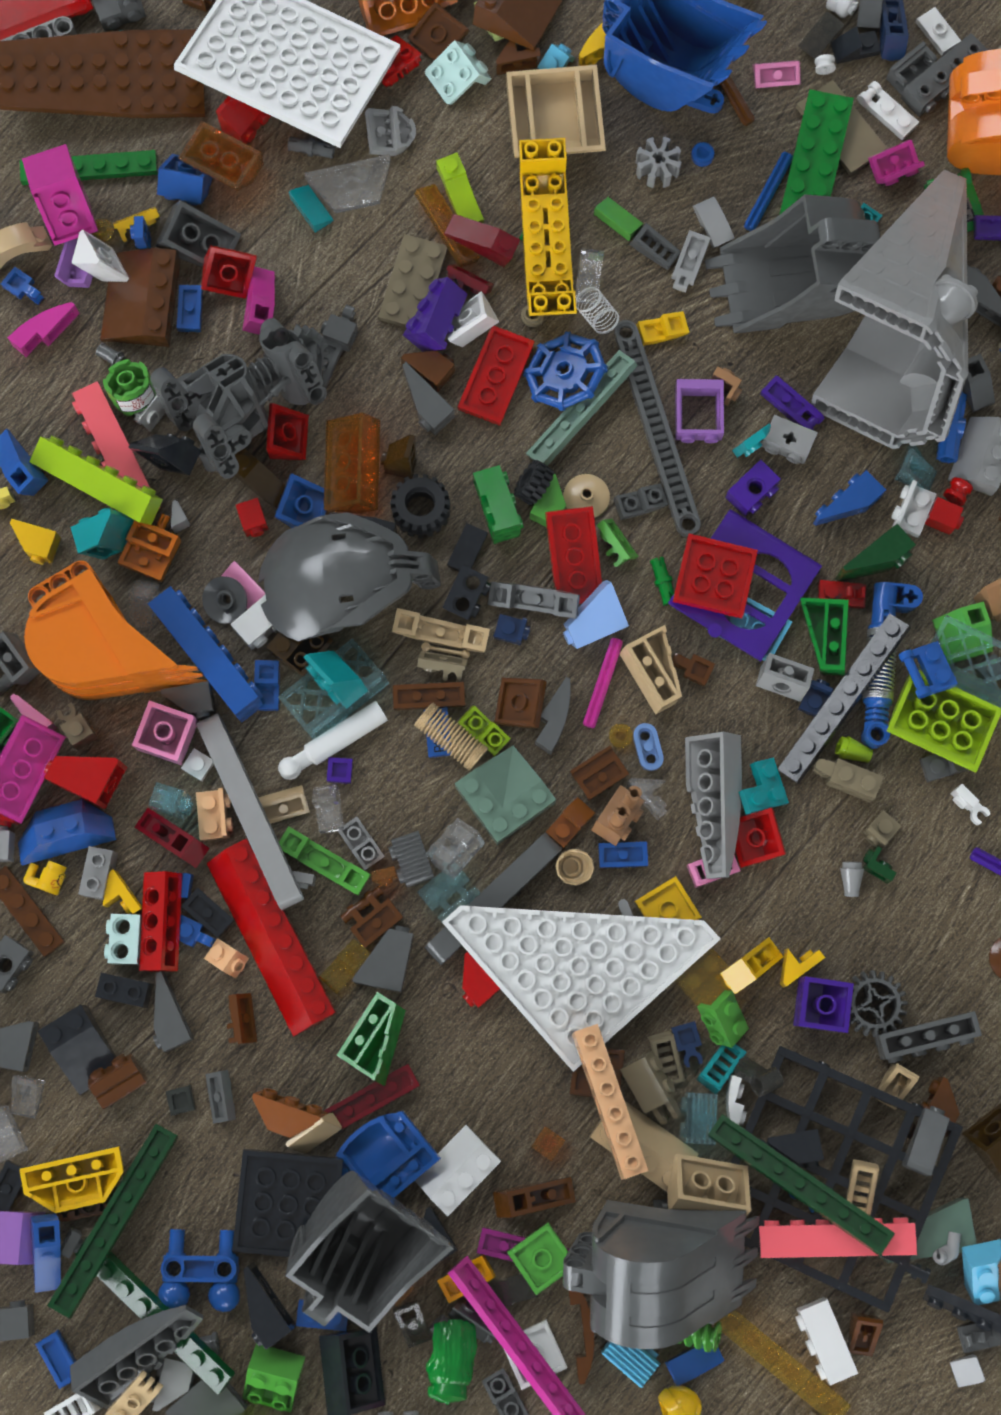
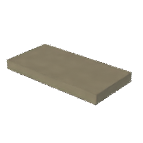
(859, 140)

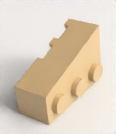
(653, 669)

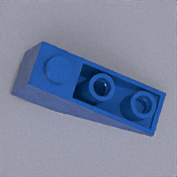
(15, 464)
(856, 499)
(46, 1252)

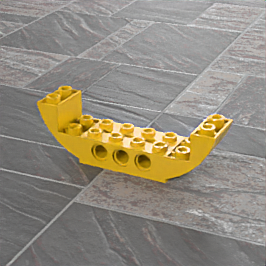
(546, 227)

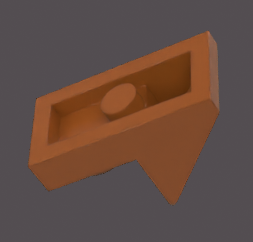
(570, 822)

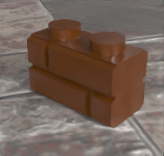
(116, 1080)

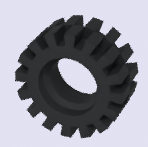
(533, 482)

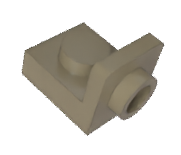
(881, 830)

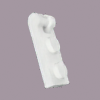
(888, 111)

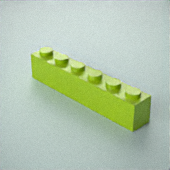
(96, 480)

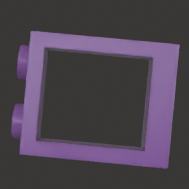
(699, 387)

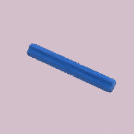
(768, 191)

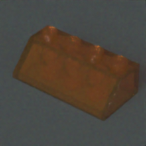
(352, 464)

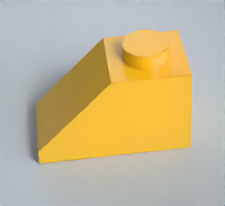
(36, 541)

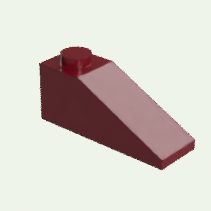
(482, 239)
(172, 837)

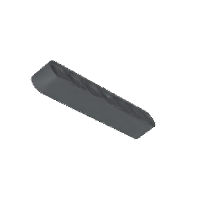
(500, 891)

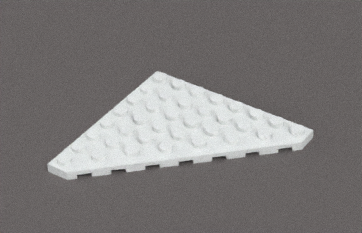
(578, 966)

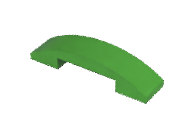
(323, 861)

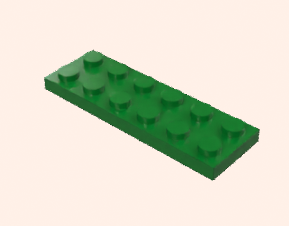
(818, 146)

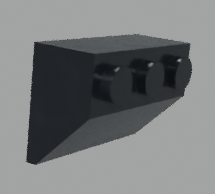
(351, 1371)

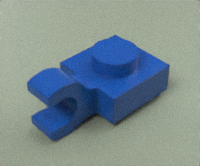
(21, 284)
(192, 932)

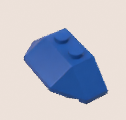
(64, 830)

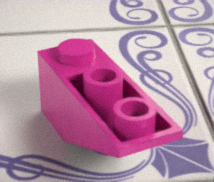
(259, 300)

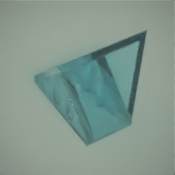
(915, 468)

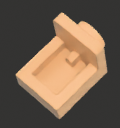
(226, 958)

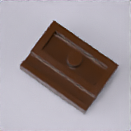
(599, 773)

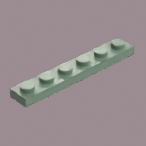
(577, 415)

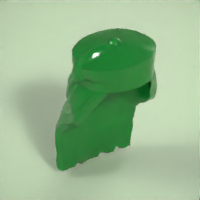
(451, 1360)

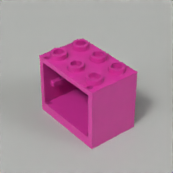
(59, 194)

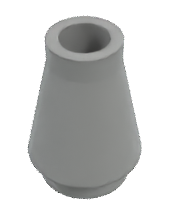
(851, 877)

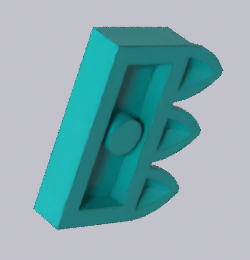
(752, 443)

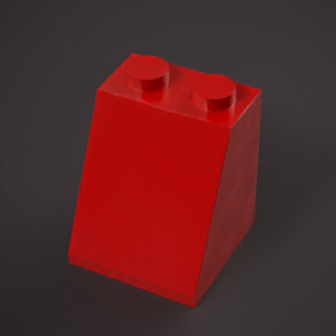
(87, 777)

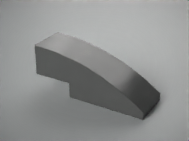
(555, 718)

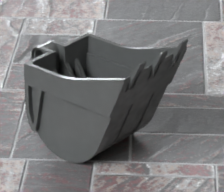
(793, 264)
(361, 1253)
(660, 1271)

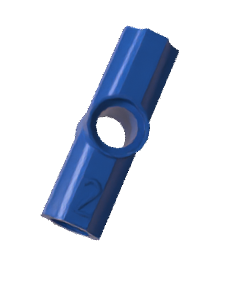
(949, 449)

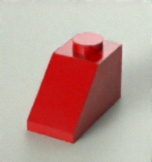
(477, 983)

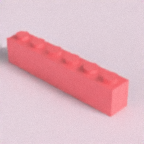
(108, 435)
(829, 1240)

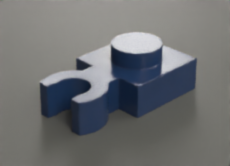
(687, 1039)

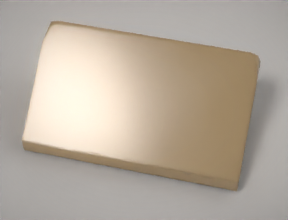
(285, 804)
(316, 1134)

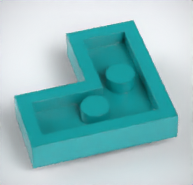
(769, 788)

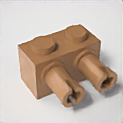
(618, 814)

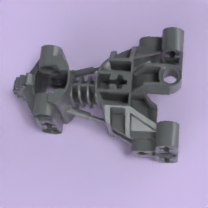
(228, 398)

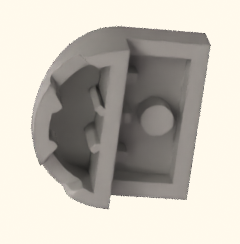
(389, 131)

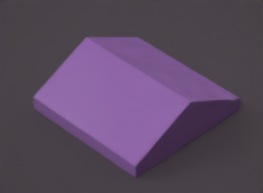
(16, 1237)

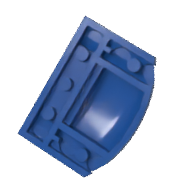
(388, 1153)

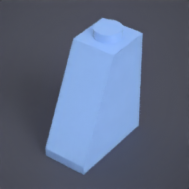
(596, 617)

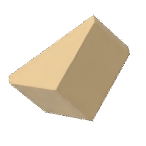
(897, 1082)

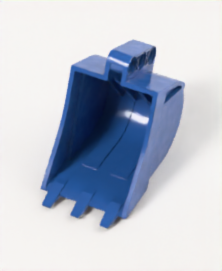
(674, 47)

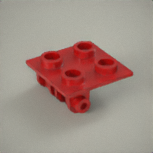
(405, 61)

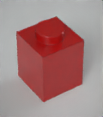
(944, 516)
(252, 517)

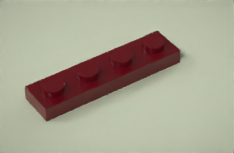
(374, 1096)

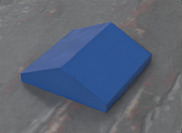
(300, 502)

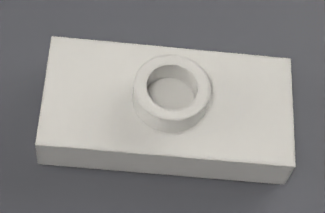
(938, 31)

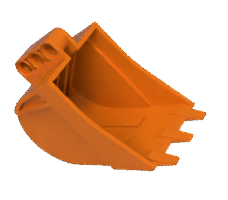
(976, 114)
(88, 645)

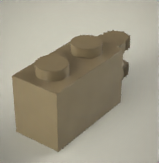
(849, 778)
(651, 1086)

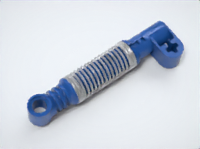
(880, 695)

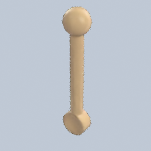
(426, 647)

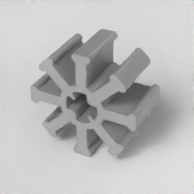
(668, 160)

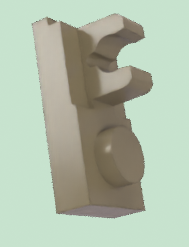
(436, 662)

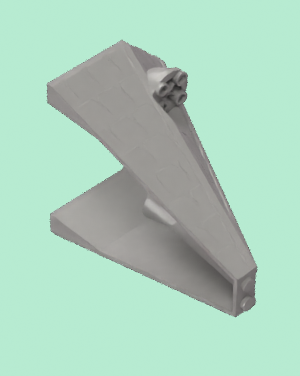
(911, 349)

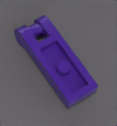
(791, 403)

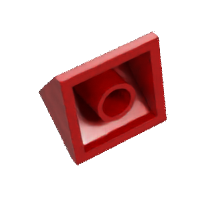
(227, 271)
(286, 433)

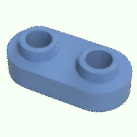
(648, 747)

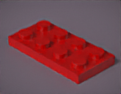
(496, 375)
(574, 551)

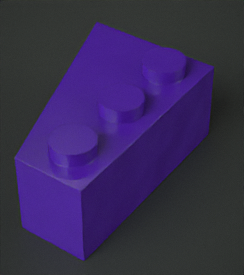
(435, 314)

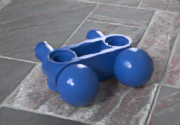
(223, 1294)

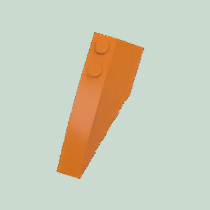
(396, 15)

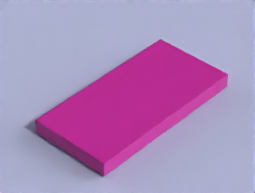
(24, 765)

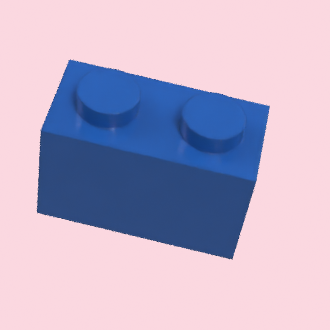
(182, 181)

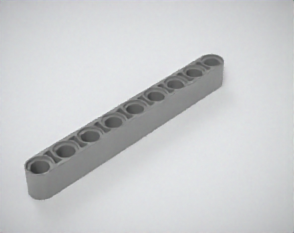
(250, 811)

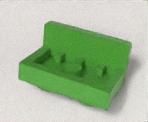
(724, 1019)

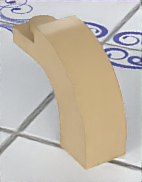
(22, 239)

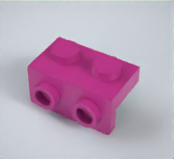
(895, 163)

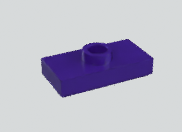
(987, 227)

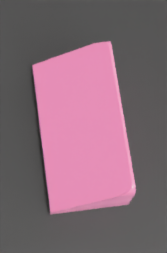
(776, 74)
(253, 590)

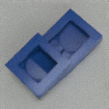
(268, 682)
(692, 1363)

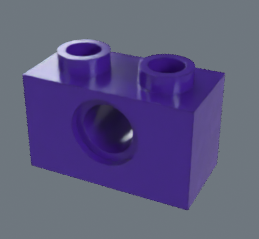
(759, 476)

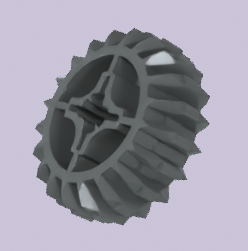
(877, 1014)

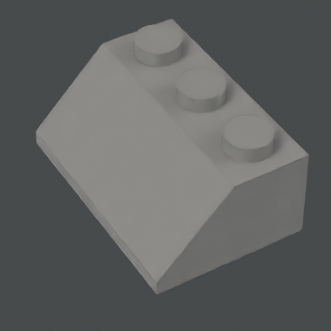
(980, 455)

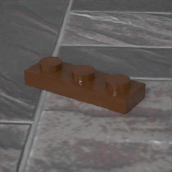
(422, 695)

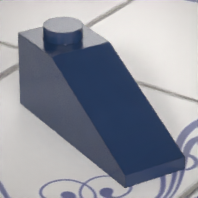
(893, 30)

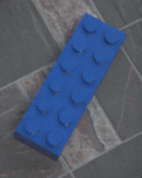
(203, 650)

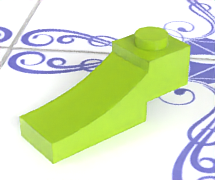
(458, 187)

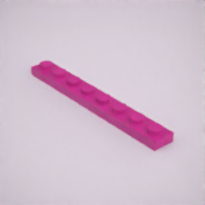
(513, 1339)

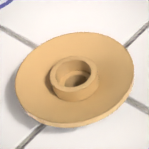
(587, 482)

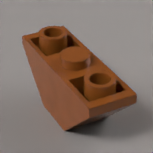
(286, 1114)

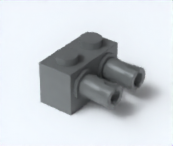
(14, 662)

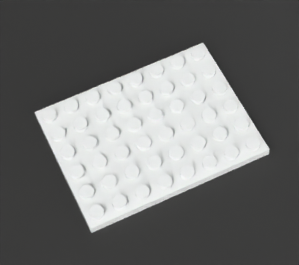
(290, 62)

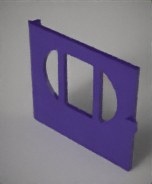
(802, 570)

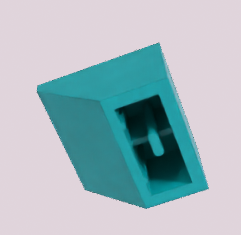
(102, 534)
(335, 677)

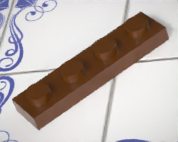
(28, 913)

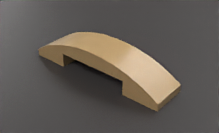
(440, 632)

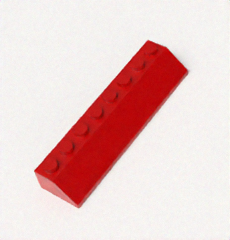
(271, 938)

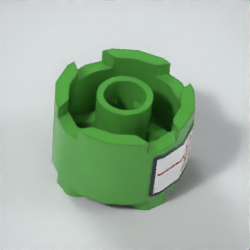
(129, 387)

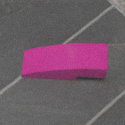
(43, 327)

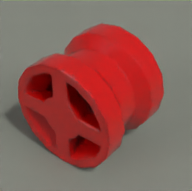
(958, 491)

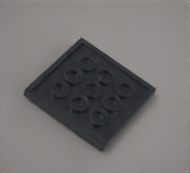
(278, 1197)

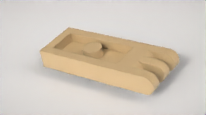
(135, 1396)

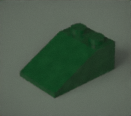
(881, 556)

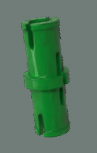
(663, 580)

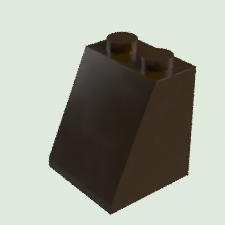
(986, 1140)

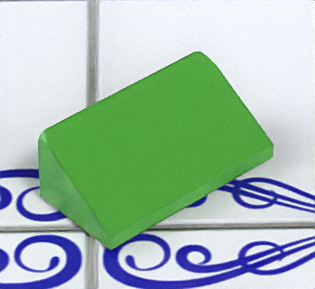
(617, 218)

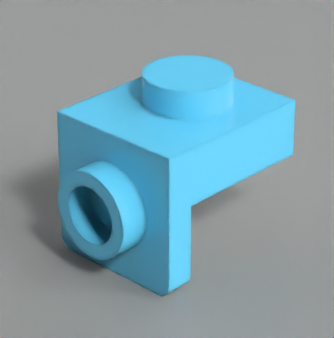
(556, 57)

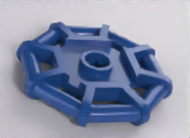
(569, 381)

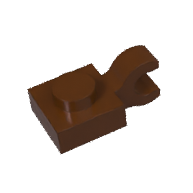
(696, 669)

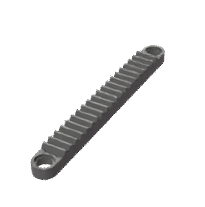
(658, 431)

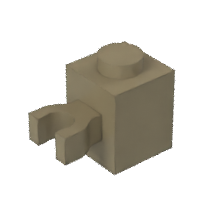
(77, 728)

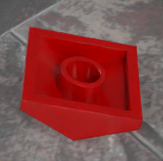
(758, 838)

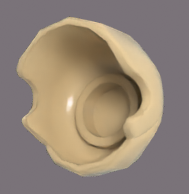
(574, 867)

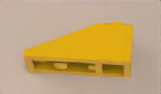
(751, 965)

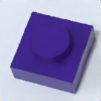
(339, 770)

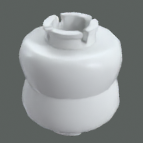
(842, 7)

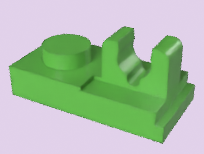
(611, 533)

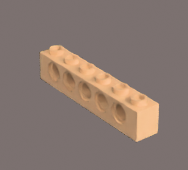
(609, 1102)

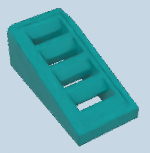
(710, 1083)

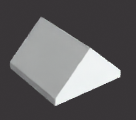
(98, 259)
(472, 321)

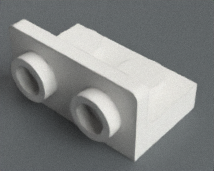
(914, 509)

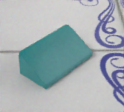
(310, 207)

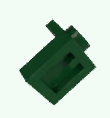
(880, 869)

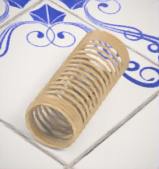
(469, 756)

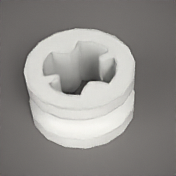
(825, 64)

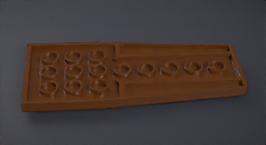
(100, 75)

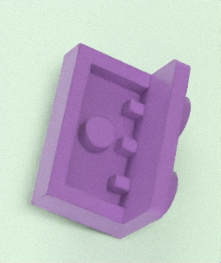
(68, 272)

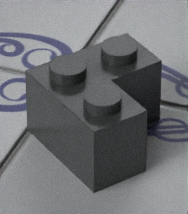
(118, 12)

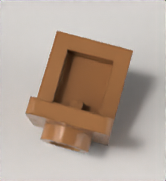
(731, 383)

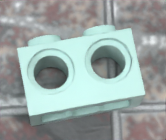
(130, 939)

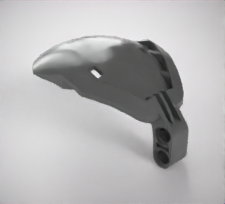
(313, 569)

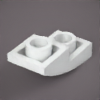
(733, 1109)

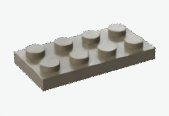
(415, 269)

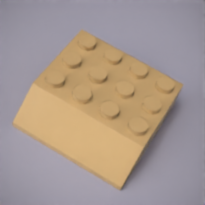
(556, 105)

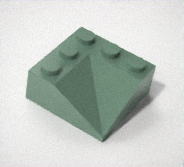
(505, 794)

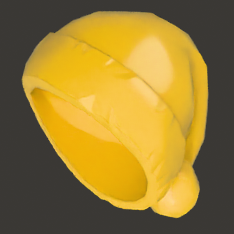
(679, 1401)

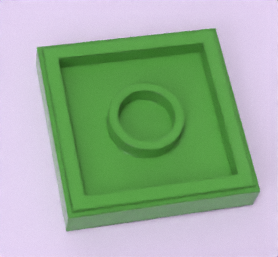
(540, 1258)

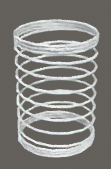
(601, 312)

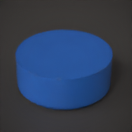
(702, 154)

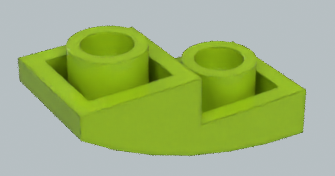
(484, 730)

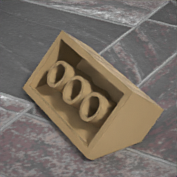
(656, 1145)

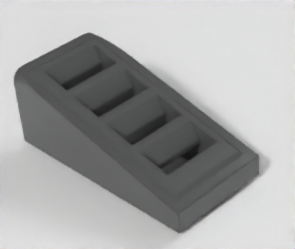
(644, 248)

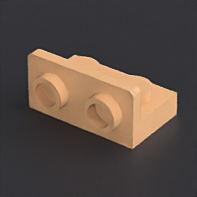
(213, 815)

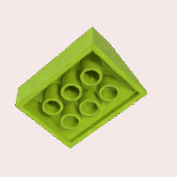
(945, 723)

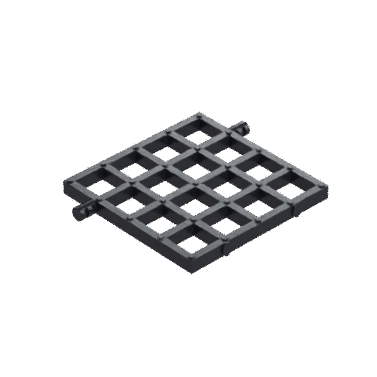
(850, 1133)

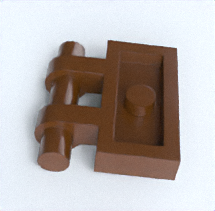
(376, 922)

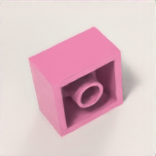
(165, 733)

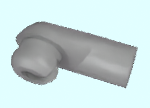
(949, 1251)

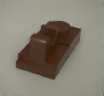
(242, 1019)

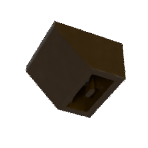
(292, 652)

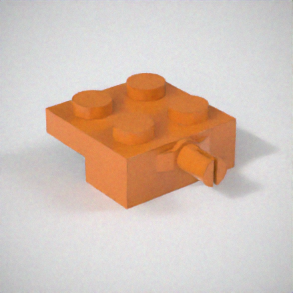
(150, 549)

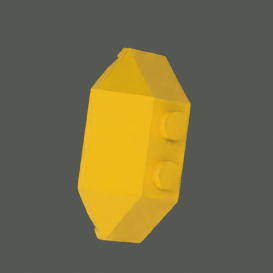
(74, 1180)

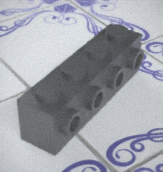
(933, 83)
(928, 1035)

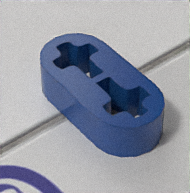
(703, 102)

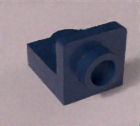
(512, 629)
(815, 697)

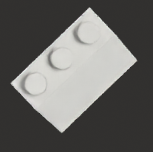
(459, 1171)

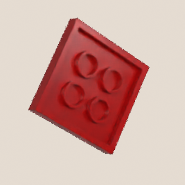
(715, 576)

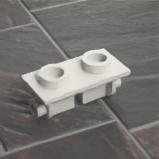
(151, 415)

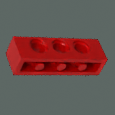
(160, 921)

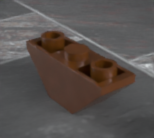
(942, 1098)

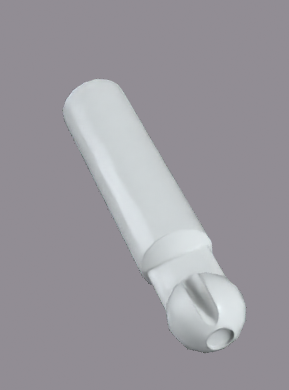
(333, 740)

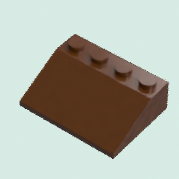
(516, 19)
(145, 304)

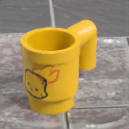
(50, 878)

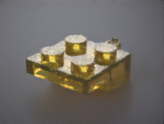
(703, 979)

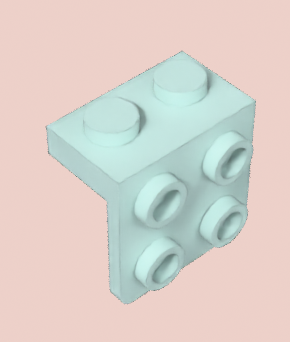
(456, 71)

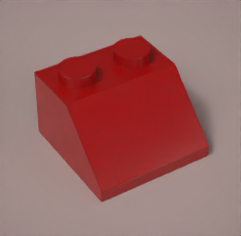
(240, 119)

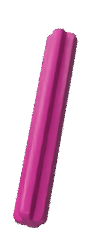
(602, 682)

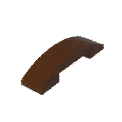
(584, 1360)

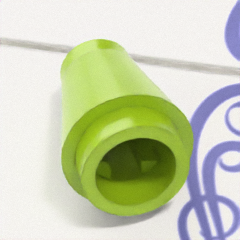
(853, 750)

